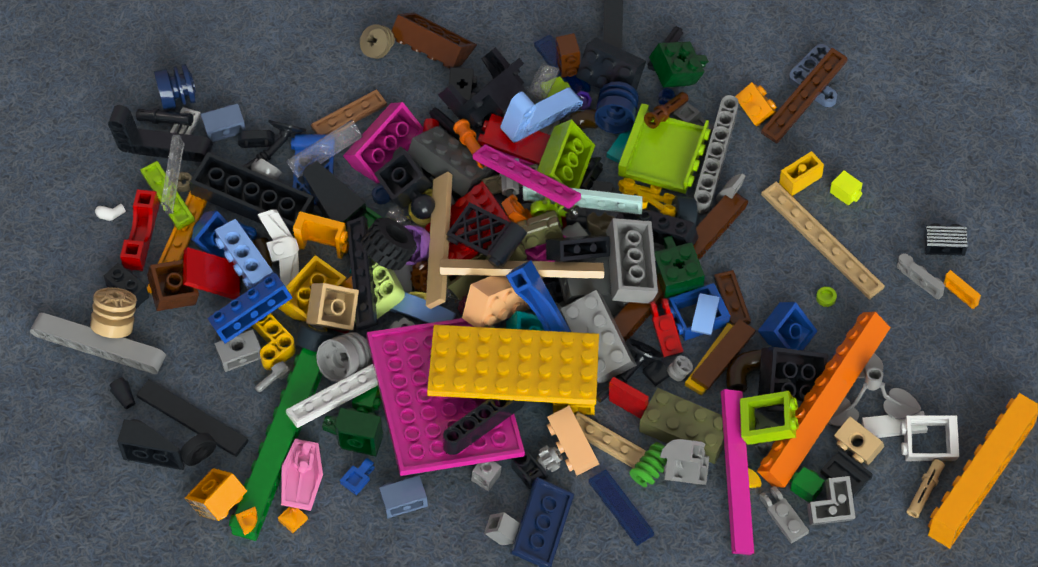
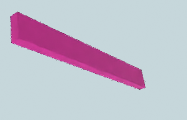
(737, 474)

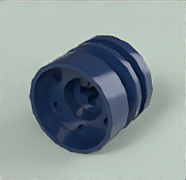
(175, 86)
(616, 107)

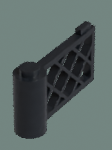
(503, 242)

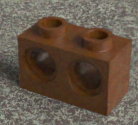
(567, 55)

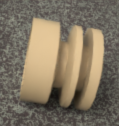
(113, 312)

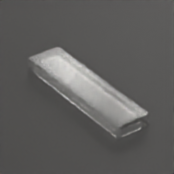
(325, 147)
(172, 174)

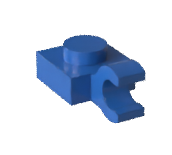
(357, 478)

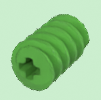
(649, 465)

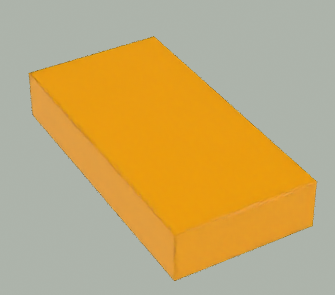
(961, 289)

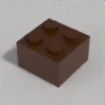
(168, 286)

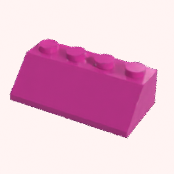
(387, 133)

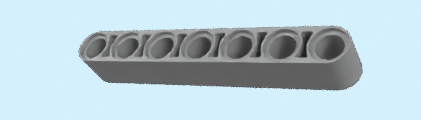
(719, 147)
(85, 340)

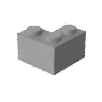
(837, 507)

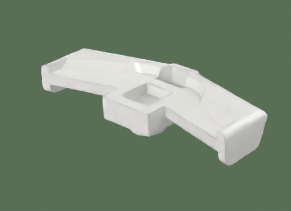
(283, 247)

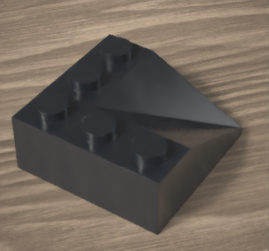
(789, 371)

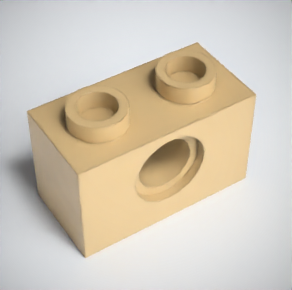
(853, 430)

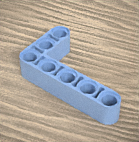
(526, 118)

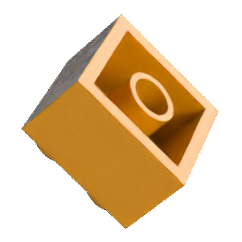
(216, 494)

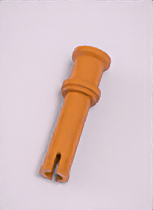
(467, 137)

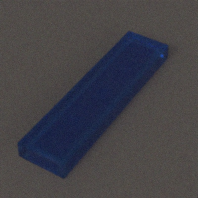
(547, 49)
(621, 507)

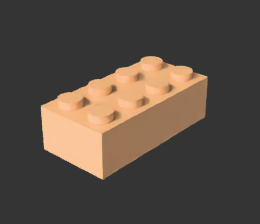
(492, 302)

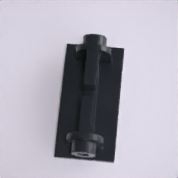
(593, 171)

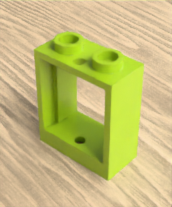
(747, 411)

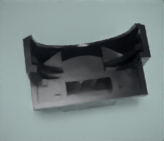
(494, 96)

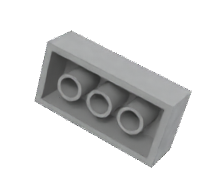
(632, 261)
(592, 315)

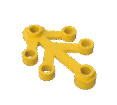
(650, 195)

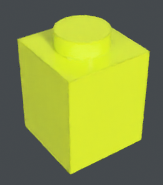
(846, 188)

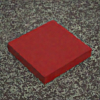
(627, 397)

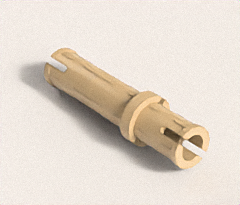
(936, 469)

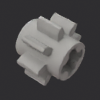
(550, 458)

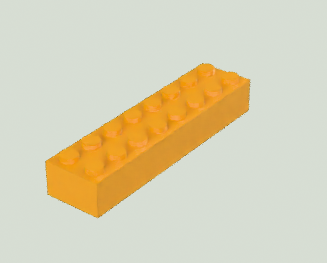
(983, 470)

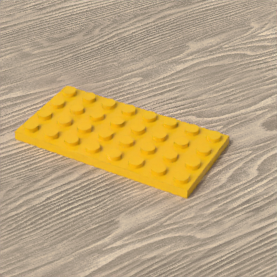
(513, 364)

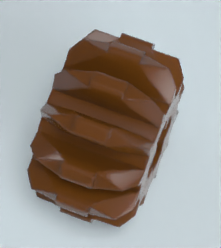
(419, 276)

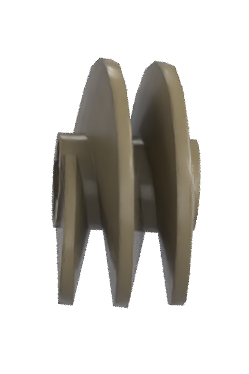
(376, 41)

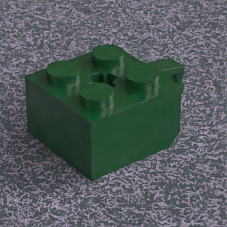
(677, 64)
(678, 268)
(356, 430)

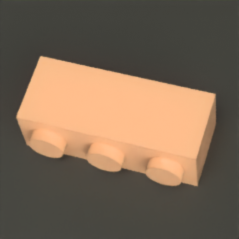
(572, 441)

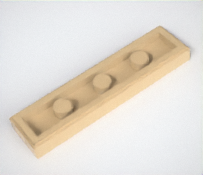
(610, 441)

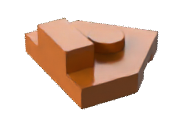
(515, 210)

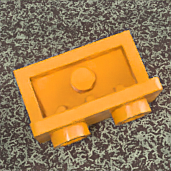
(756, 103)

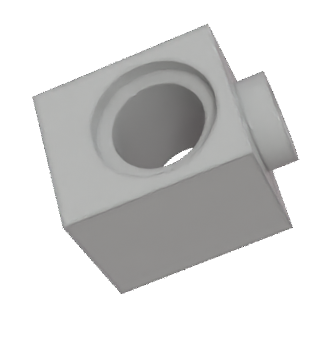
(486, 474)

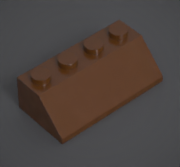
(432, 39)

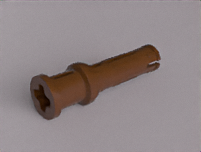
(662, 112)

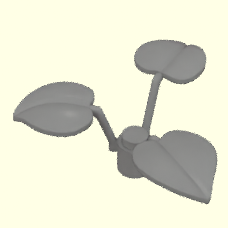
(897, 403)

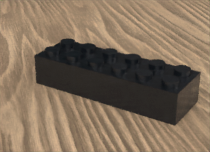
(247, 191)

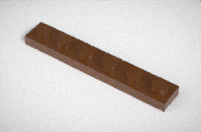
(804, 95)

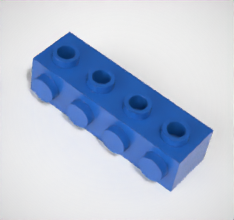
(250, 308)

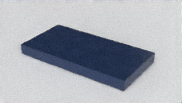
(542, 523)

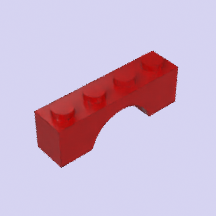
(144, 216)

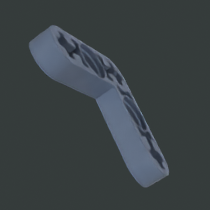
(801, 70)

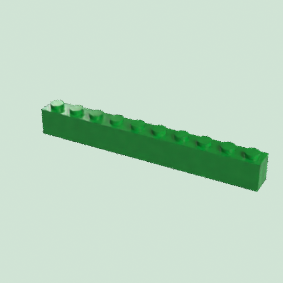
(280, 437)

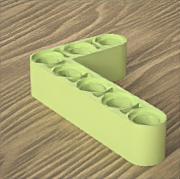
(387, 290)

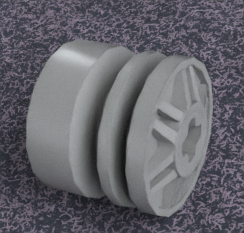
(343, 356)

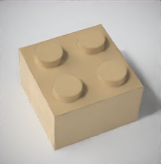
(332, 306)

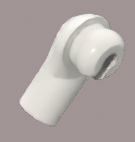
(108, 213)

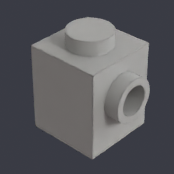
(502, 528)

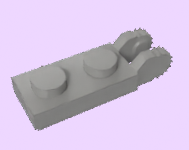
(920, 276)
(784, 516)

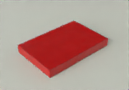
(210, 273)

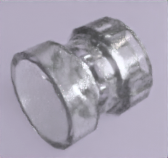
(397, 214)

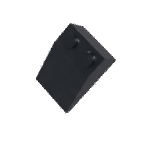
(145, 445)

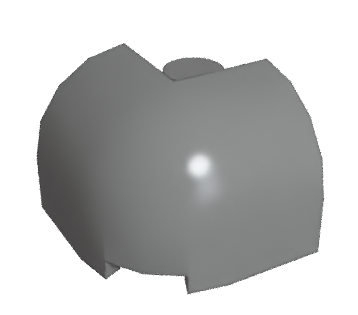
(685, 461)

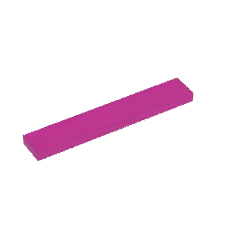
(527, 176)

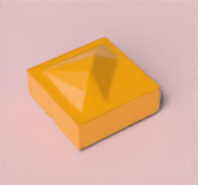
(292, 518)

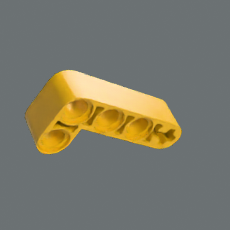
(275, 342)

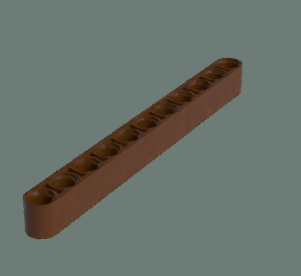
(708, 231)

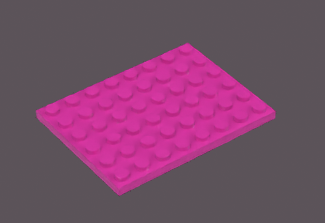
(419, 420)

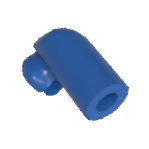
(250, 231)

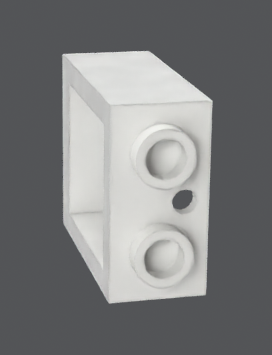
(952, 443)

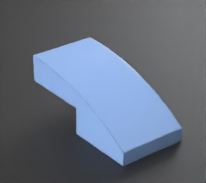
(705, 314)

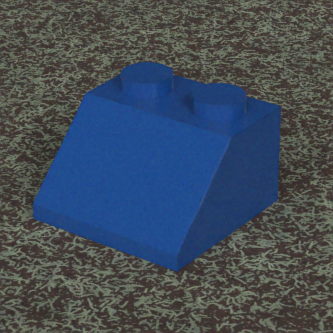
(787, 327)

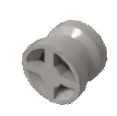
(680, 368)

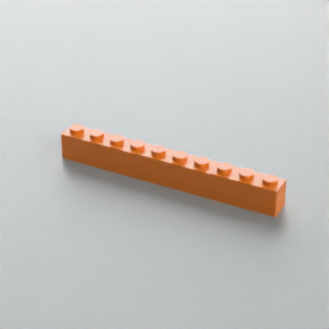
(824, 398)

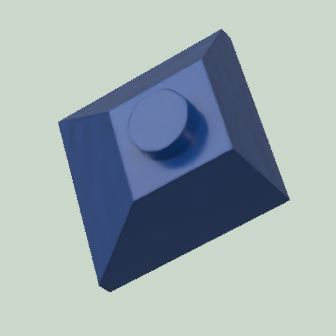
(205, 235)

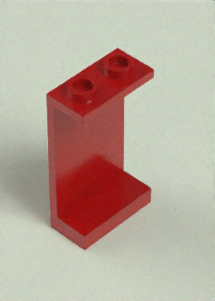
(529, 148)

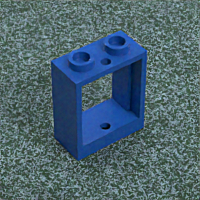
(690, 298)

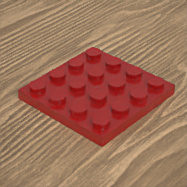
(483, 198)

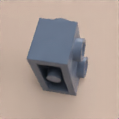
(223, 122)
(403, 496)

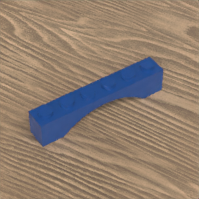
(531, 288)

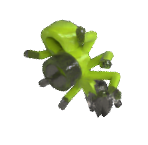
(544, 206)

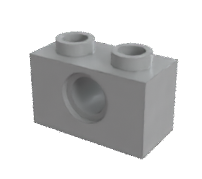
(233, 359)

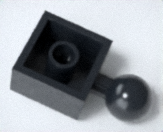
(406, 184)

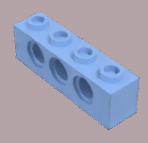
(242, 253)

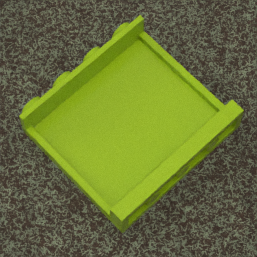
(663, 154)

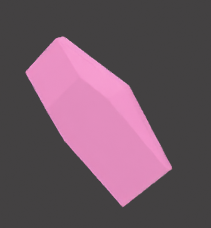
(301, 475)

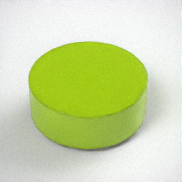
(826, 296)

